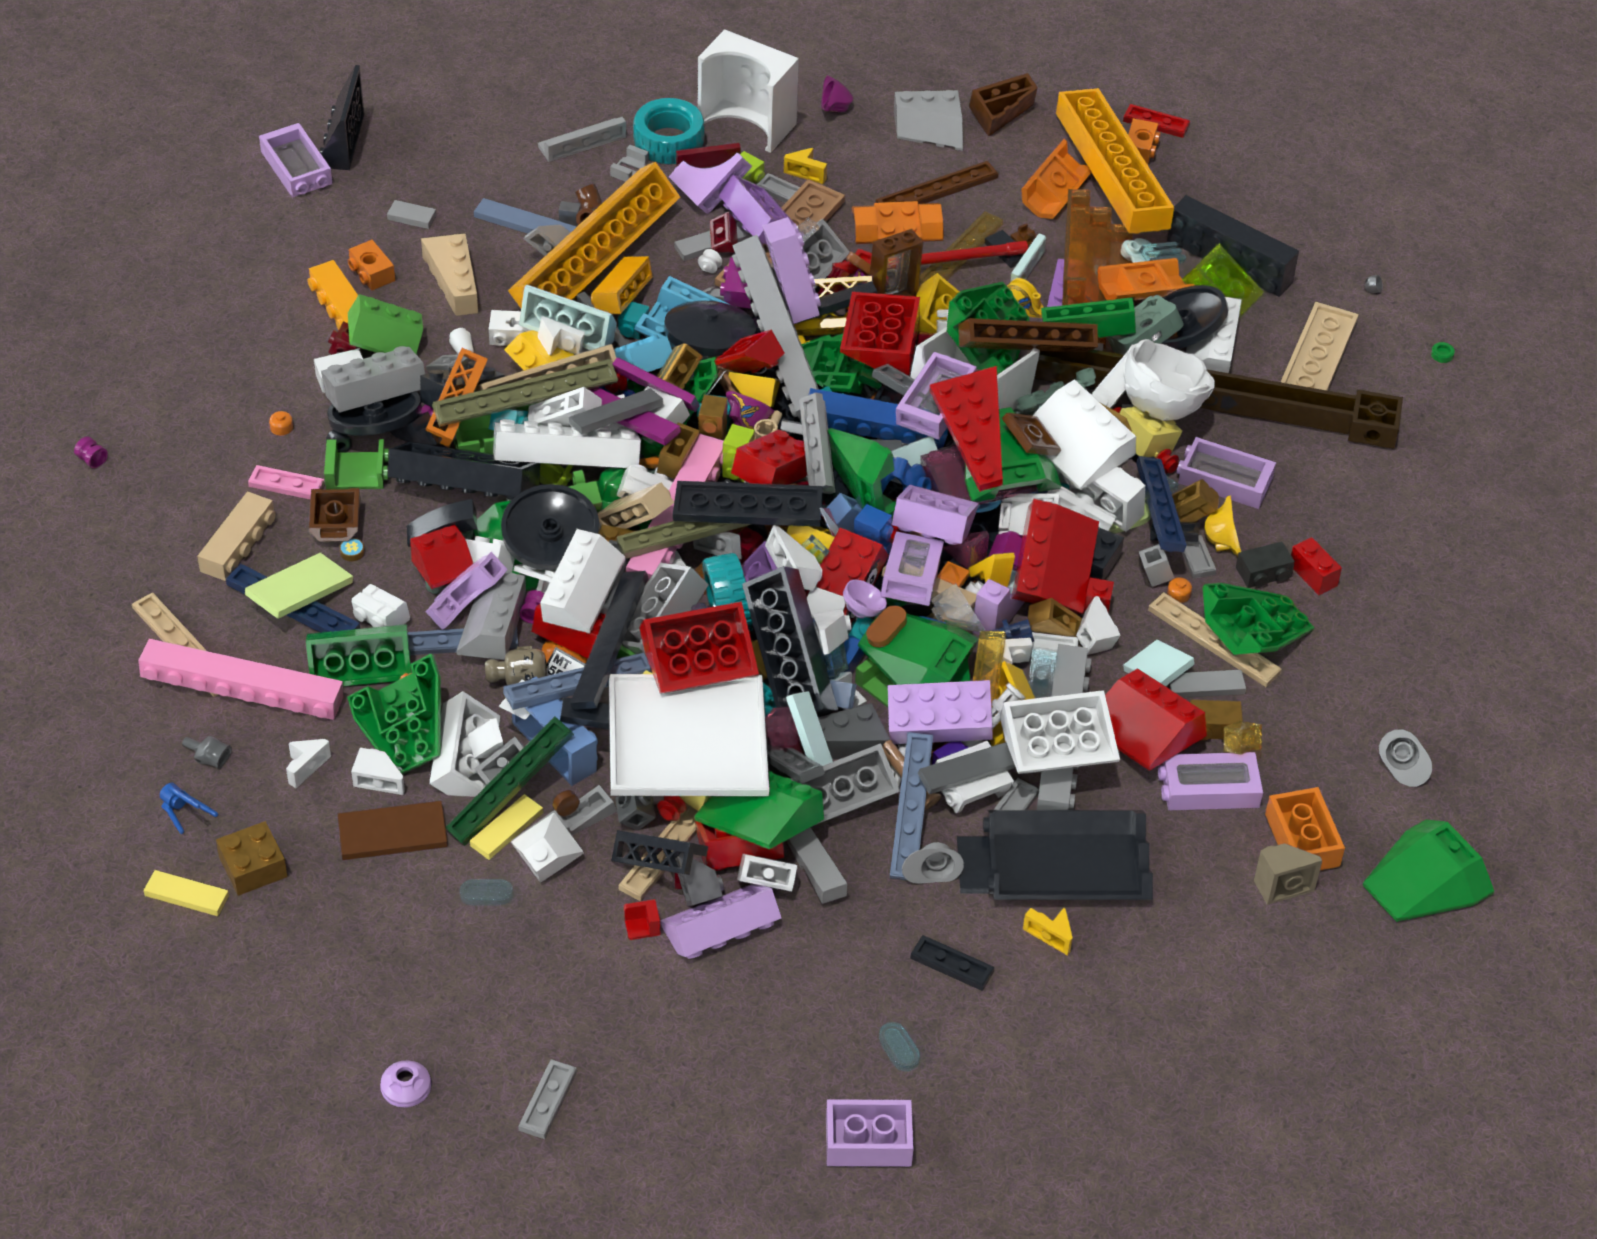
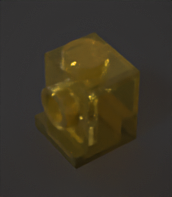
(1242, 737)

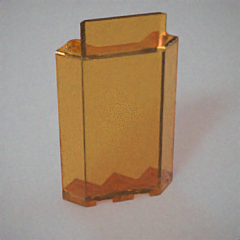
(1089, 244)

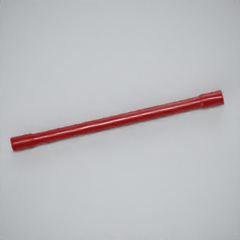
(1008, 249)

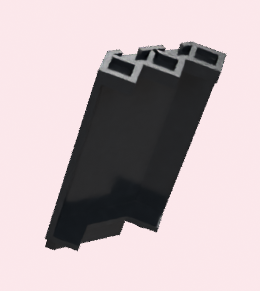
(1058, 856)

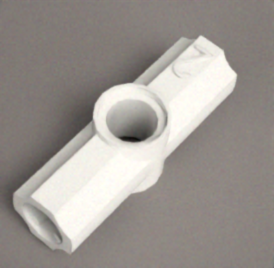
(1084, 505)

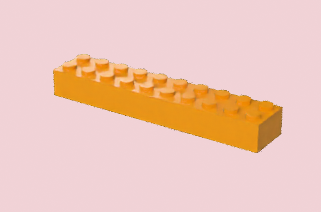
(1114, 161)
(601, 235)

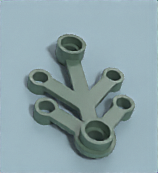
(1028, 402)

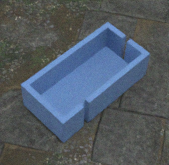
(580, 748)

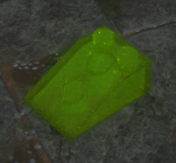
(1224, 273)

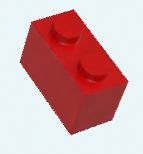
(1315, 566)

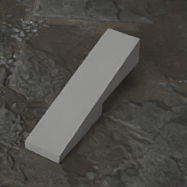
(592, 808)
(818, 866)

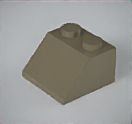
(1286, 872)

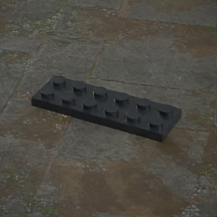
(748, 503)

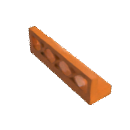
(471, 382)

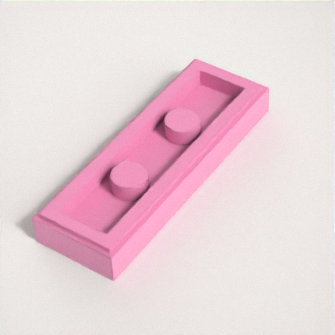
(284, 482)

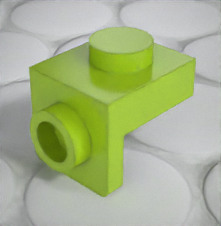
(555, 474)

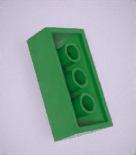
(360, 654)

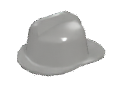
(1405, 758)
(933, 864)

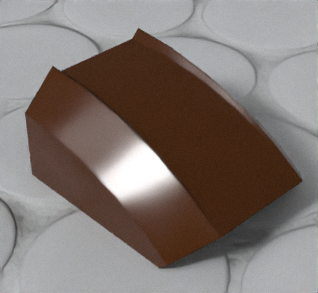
(334, 514)

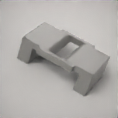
(635, 157)

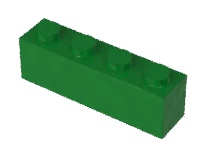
(1111, 316)

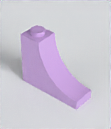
(706, 184)
(994, 605)

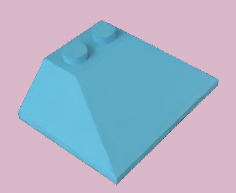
(671, 294)

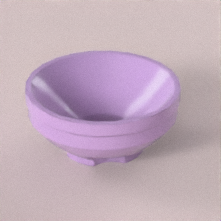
(863, 599)
(408, 1092)

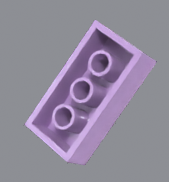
(792, 269)
(941, 709)

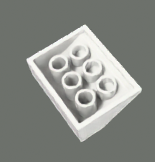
(1087, 433)
(1059, 732)

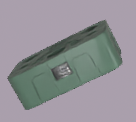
(1154, 320)

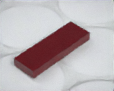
(707, 156)

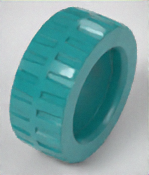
(668, 114)
(725, 581)

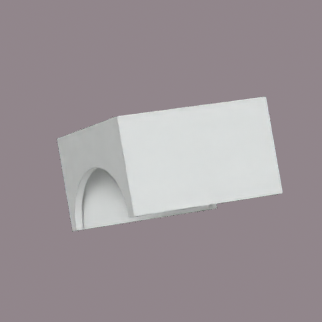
(749, 84)
(1011, 382)

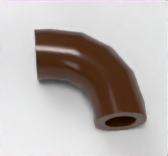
(589, 200)

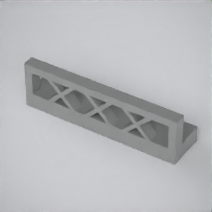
(583, 139)
(817, 442)

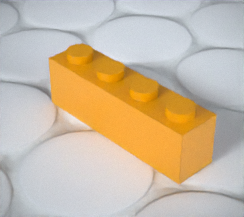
(622, 284)
(332, 290)

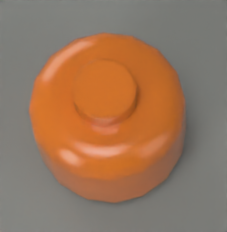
(281, 423)
(1180, 589)

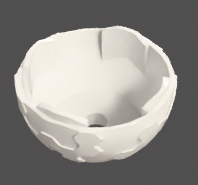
(1165, 380)

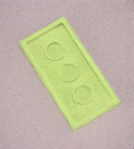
(298, 585)

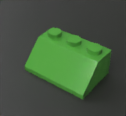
(383, 325)

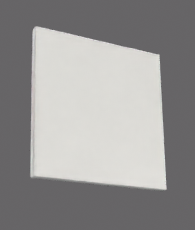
(687, 739)

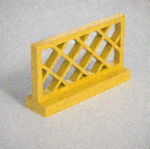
(833, 324)

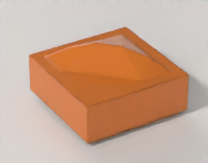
(954, 574)

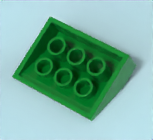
(769, 818)

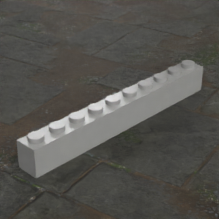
(774, 315)

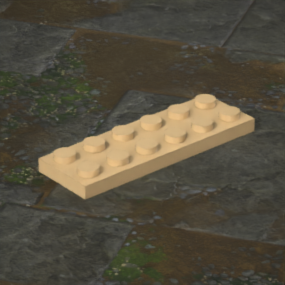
(1320, 347)

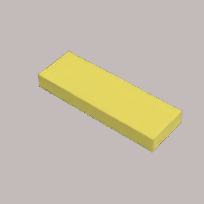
(506, 826)
(186, 893)

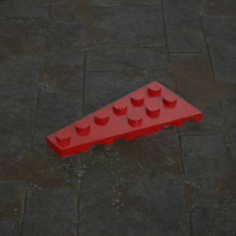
(972, 416)

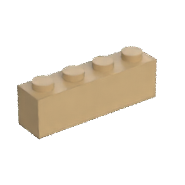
(636, 507)
(236, 536)

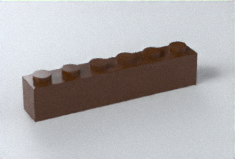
(1028, 335)

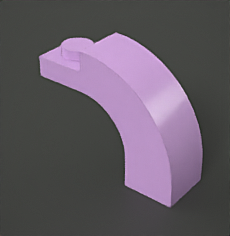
(465, 588)

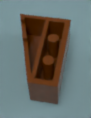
(1002, 101)

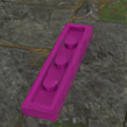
(647, 379)

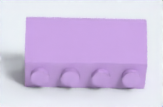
(721, 920)

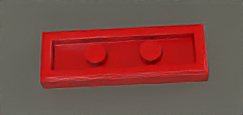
(1166, 123)

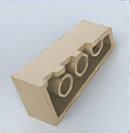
(452, 268)

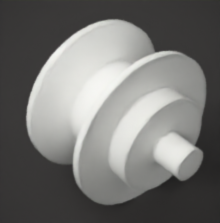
(710, 261)

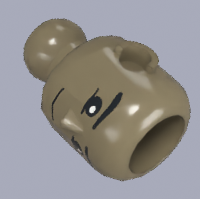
(518, 665)

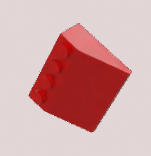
(881, 330)
(1055, 556)
(699, 647)
(1152, 719)

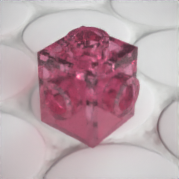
(781, 728)

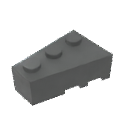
(852, 731)

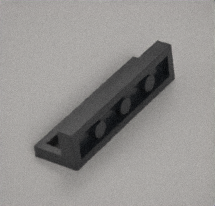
(659, 844)

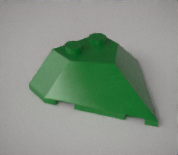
(833, 367)
(698, 385)

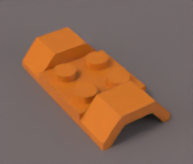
(1049, 185)
(895, 217)
(1140, 279)

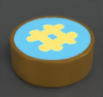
(352, 549)

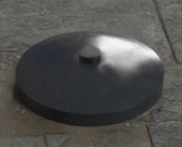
(1202, 312)
(707, 326)
(377, 416)
(543, 522)

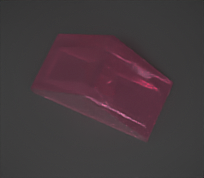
(971, 550)

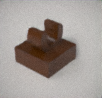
(1024, 234)

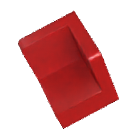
(642, 919)

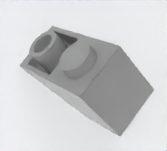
(1156, 565)

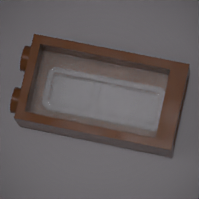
(897, 264)

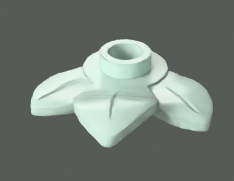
(1131, 248)

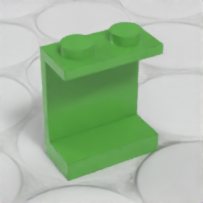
(355, 469)
(873, 681)

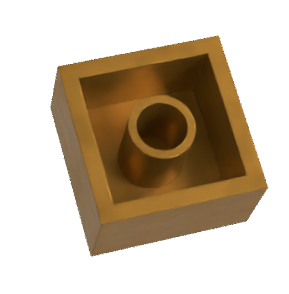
(251, 858)

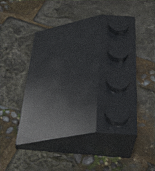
(345, 124)

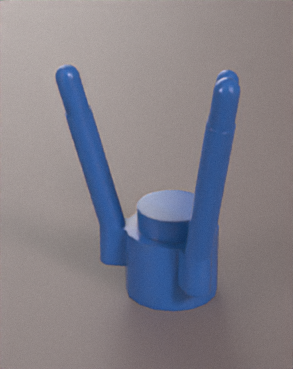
(176, 798)

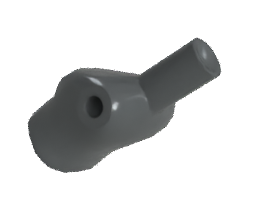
(209, 751)

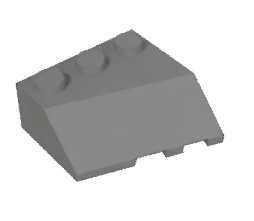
(929, 117)

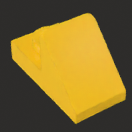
(803, 166)
(996, 568)
(1054, 933)

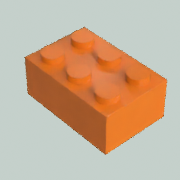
(1305, 823)

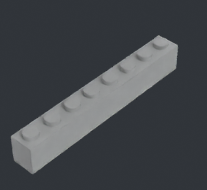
(1068, 679)

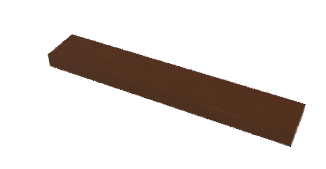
(944, 185)

